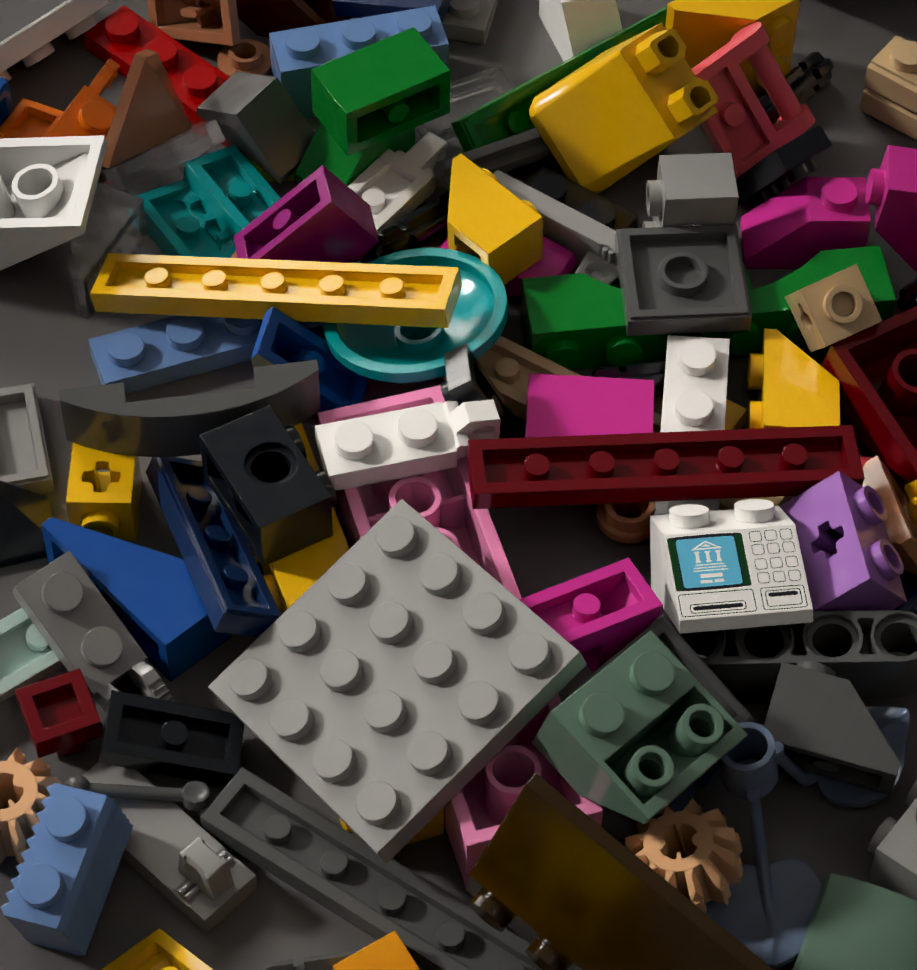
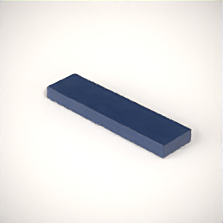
(212, 549)

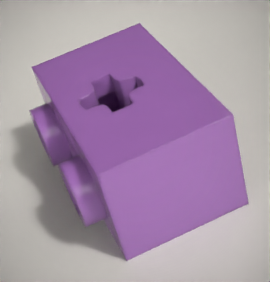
(846, 547)

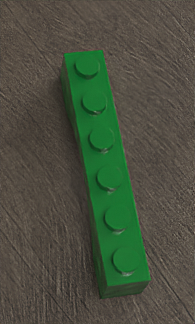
(583, 319)

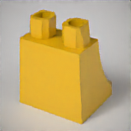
(622, 108)

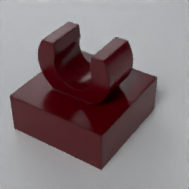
(59, 714)

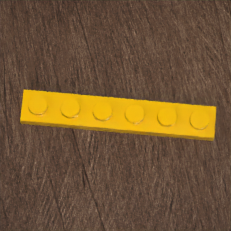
(297, 288)

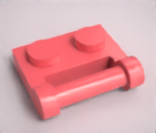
(741, 121)

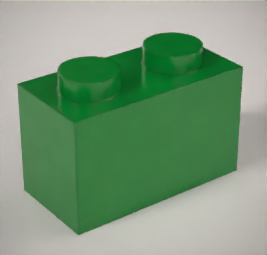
(380, 91)

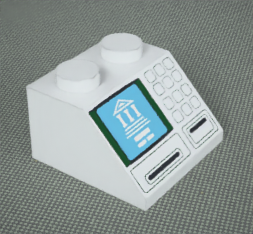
(728, 567)

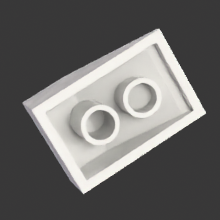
(45, 192)

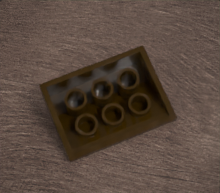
(590, 898)

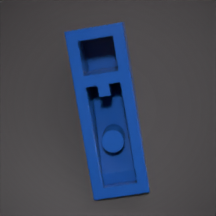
(146, 591)

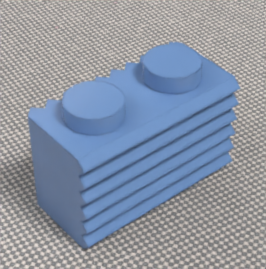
(67, 869)

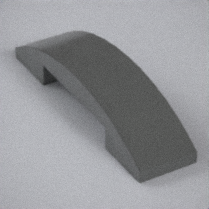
(172, 425)

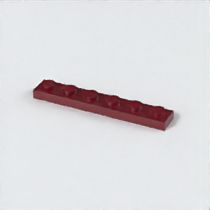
(658, 466)

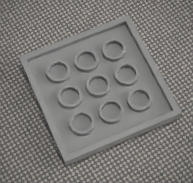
(396, 678)

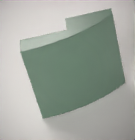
(859, 928)

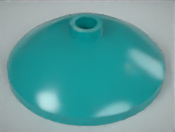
(418, 353)

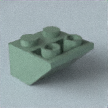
(637, 732)

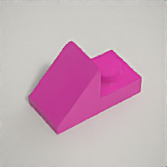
(599, 610)

